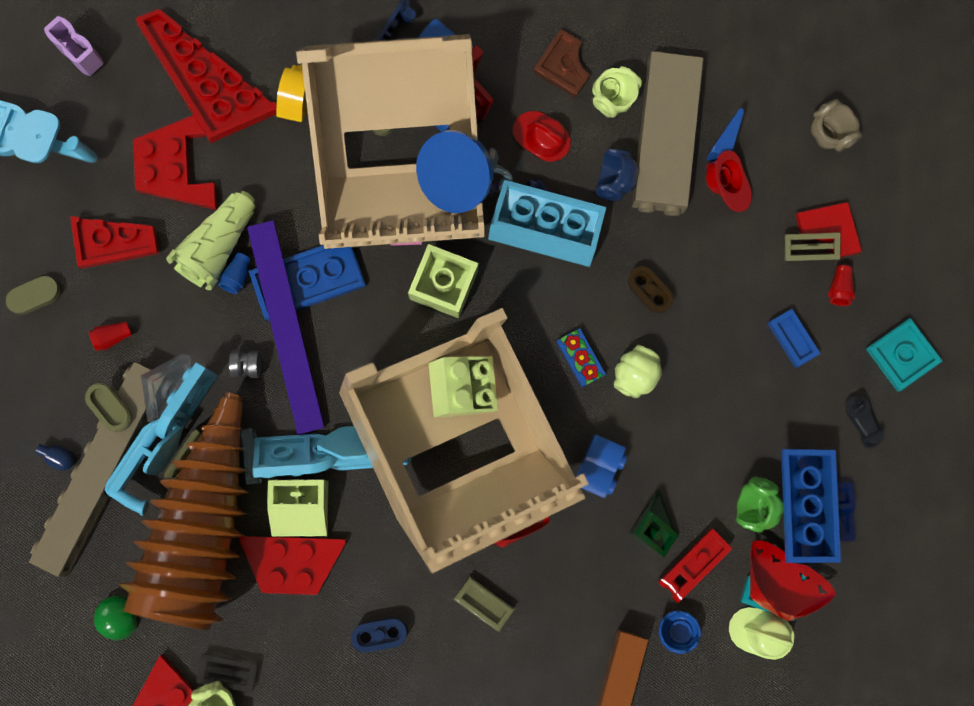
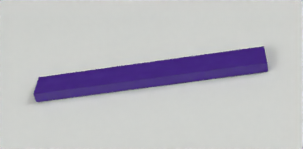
(286, 327)

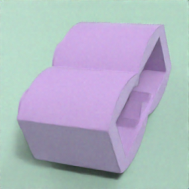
(73, 45)

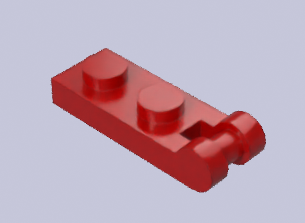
(695, 564)

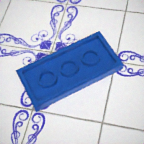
(317, 276)

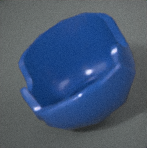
(679, 632)

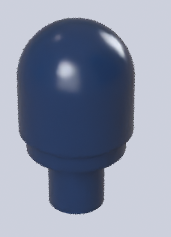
(56, 456)

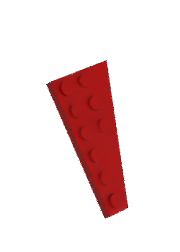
(206, 83)

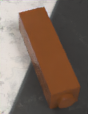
(622, 669)

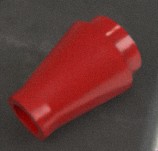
(842, 287)
(109, 335)

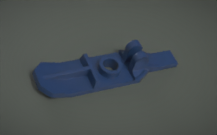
(402, 12)

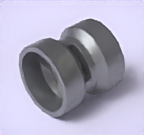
(245, 363)

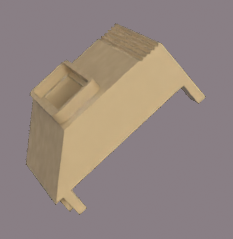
(377, 89)
(397, 422)

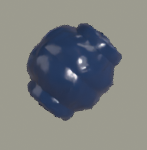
(617, 175)

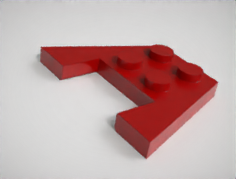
(163, 165)

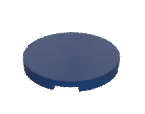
(454, 171)

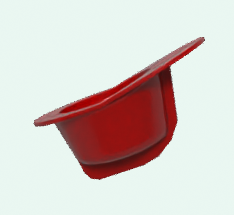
(541, 136)
(728, 179)

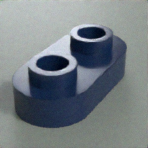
(379, 635)

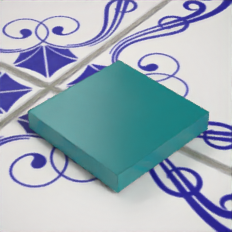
(904, 355)

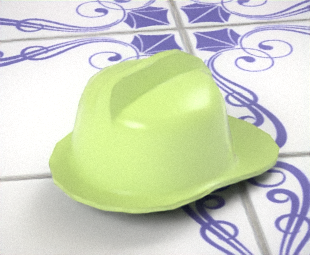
(761, 633)

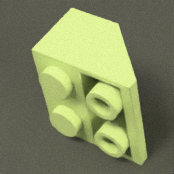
(462, 386)
(298, 507)

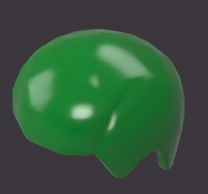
(112, 620)

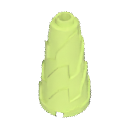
(207, 248)

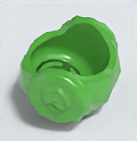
(759, 505)

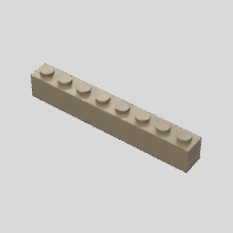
(86, 494)

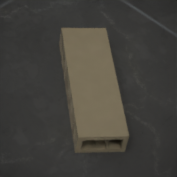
(667, 133)

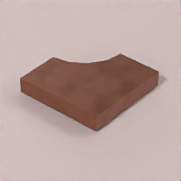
(561, 64)

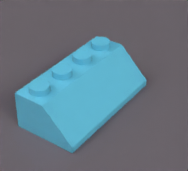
(546, 223)

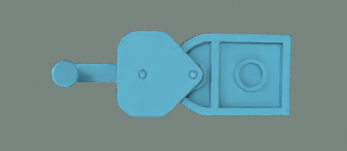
(34, 136)
(169, 427)
(310, 453)

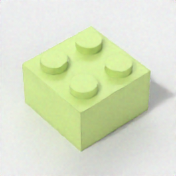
(443, 281)

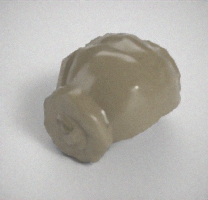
(835, 126)

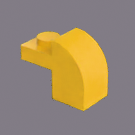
(291, 95)

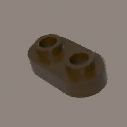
(652, 288)

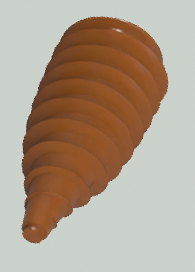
(193, 532)

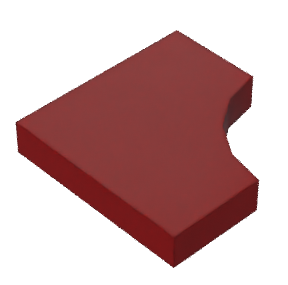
(829, 220)

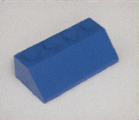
(810, 506)

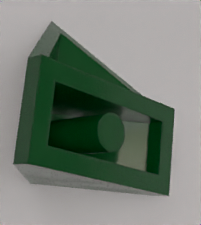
(655, 527)

